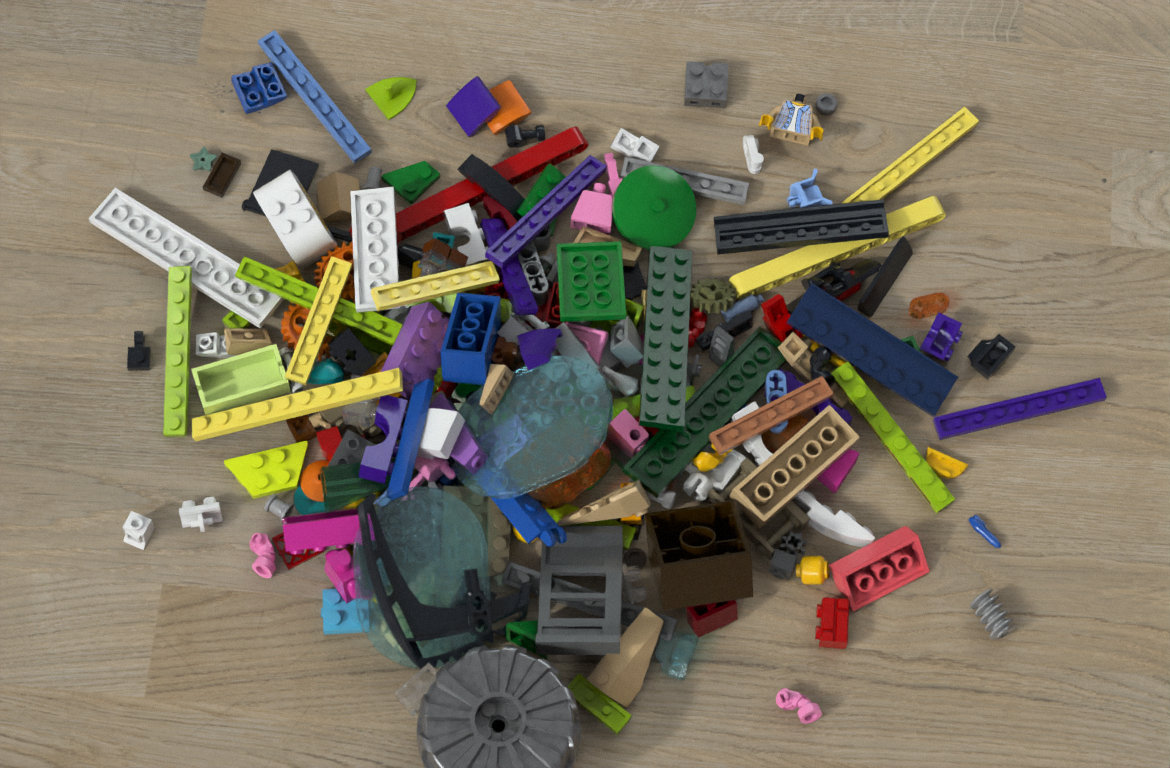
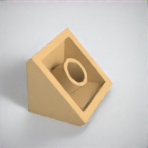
(335, 196)

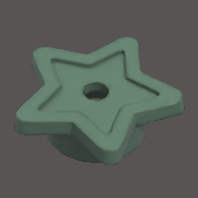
(203, 165)

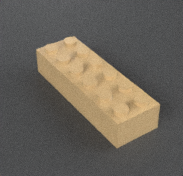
(794, 466)

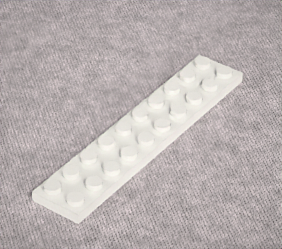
(173, 247)

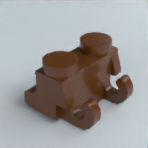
(507, 354)

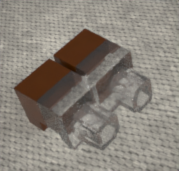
(440, 258)

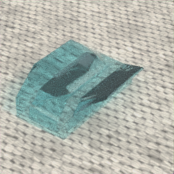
(676, 654)

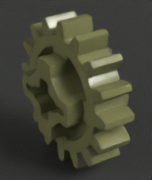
(712, 295)

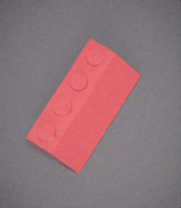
(880, 567)

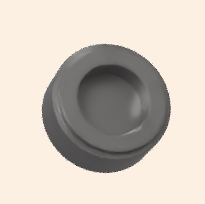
(826, 104)

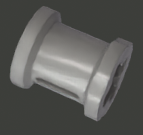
(278, 506)

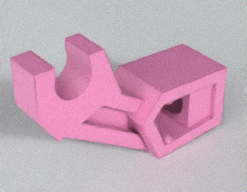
(612, 173)

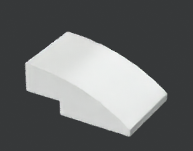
(439, 433)

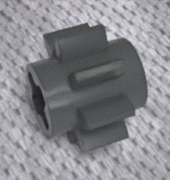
(796, 540)

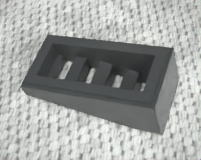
(721, 346)

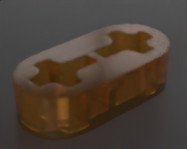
(931, 308)

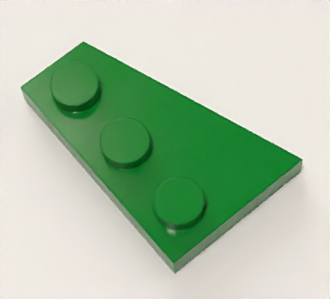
(545, 183)

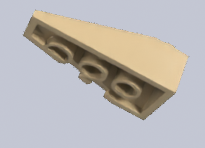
(618, 504)
(623, 673)

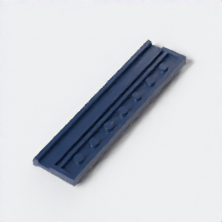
(872, 350)

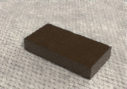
(221, 175)

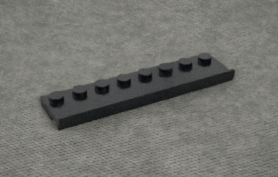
(800, 227)

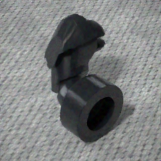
(817, 361)

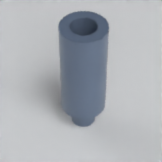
(748, 303)

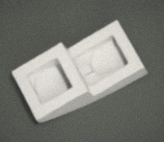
(634, 147)

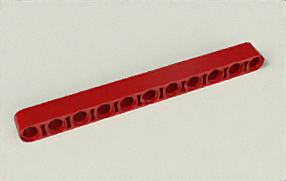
(514, 170)

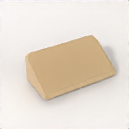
(245, 340)

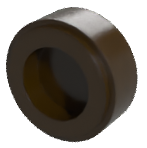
(635, 557)

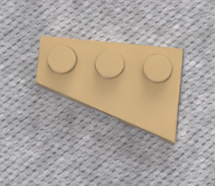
(630, 252)

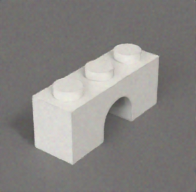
(462, 222)

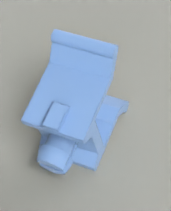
(806, 194)

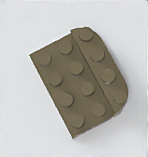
(494, 525)

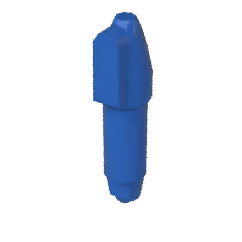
(979, 527)

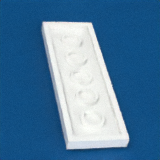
(373, 243)

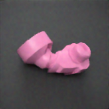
(264, 564)
(791, 700)

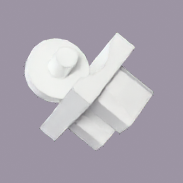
(200, 515)

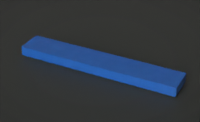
(410, 439)

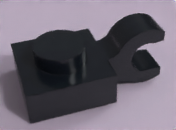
(139, 356)

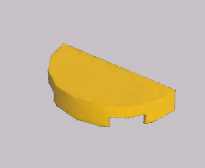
(944, 465)

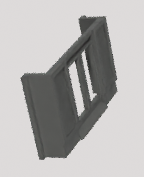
(585, 553)

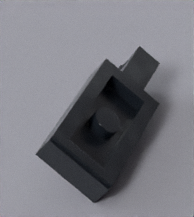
(740, 323)

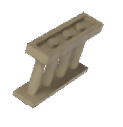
(795, 516)

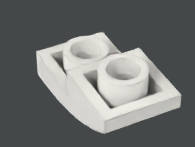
(211, 345)

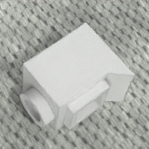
(138, 530)

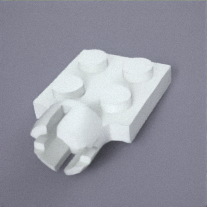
(714, 479)

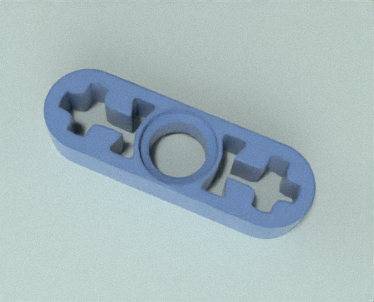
(782, 390)

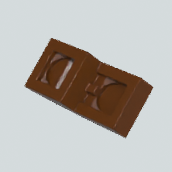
(301, 428)

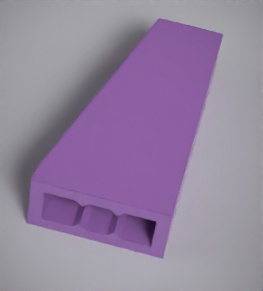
(466, 449)

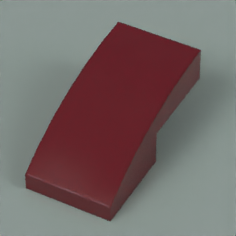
(497, 211)

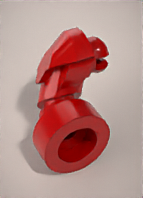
(696, 324)

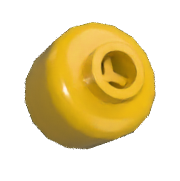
(813, 570)

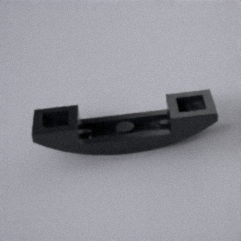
(492, 183)

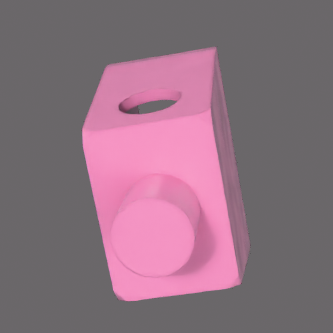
(593, 210)
(627, 434)

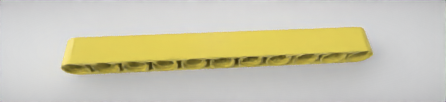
(816, 257)

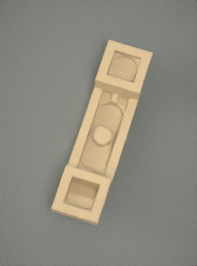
(798, 356)

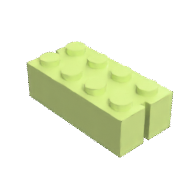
(241, 380)

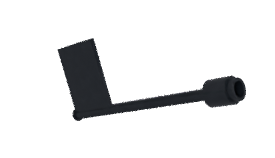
(305, 170)

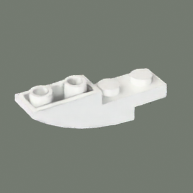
(839, 527)

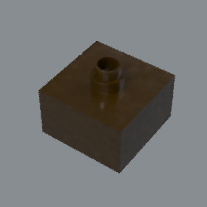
(699, 555)

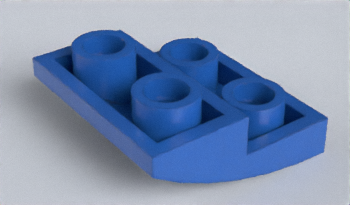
(259, 88)

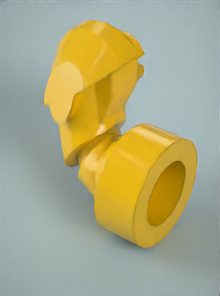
(707, 461)

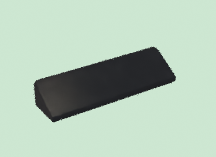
(885, 277)

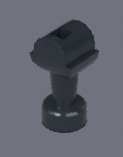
(516, 136)

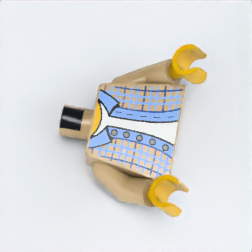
(793, 121)

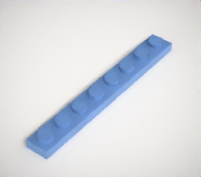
(314, 97)

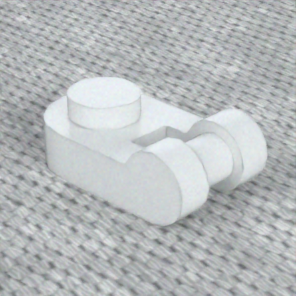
(753, 158)

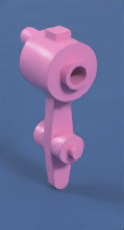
(431, 470)

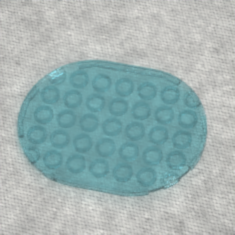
(540, 428)
(432, 544)

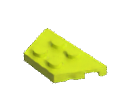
(269, 470)

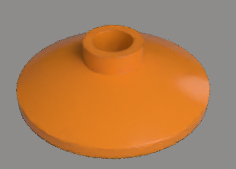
(309, 480)

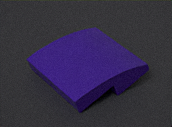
(473, 106)

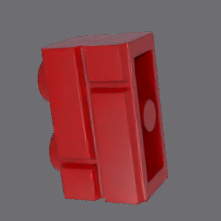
(833, 623)

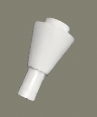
(625, 383)

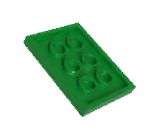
(591, 281)

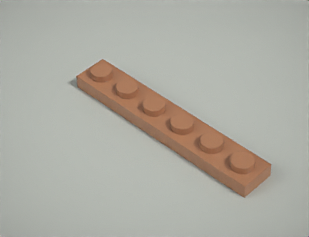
(771, 415)

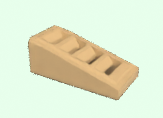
(495, 386)

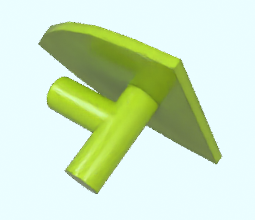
(392, 94)

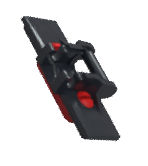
(846, 280)

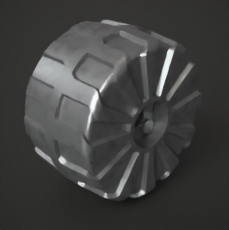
(492, 690)

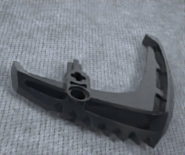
(429, 621)

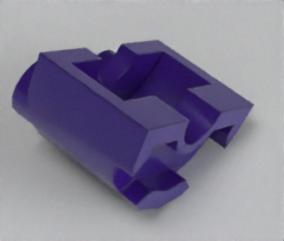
(941, 337)

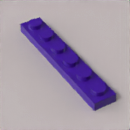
(512, 273)

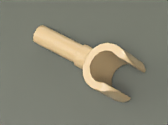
(317, 421)

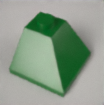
(523, 635)

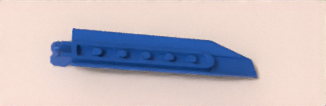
(531, 519)

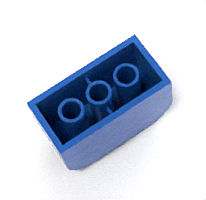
(471, 338)

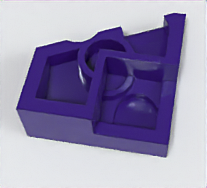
(538, 346)

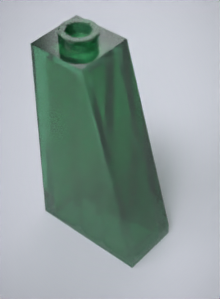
(344, 486)

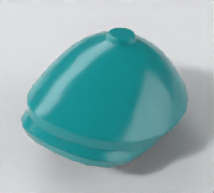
(326, 372)

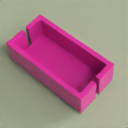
(320, 530)

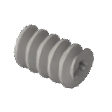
(991, 615)

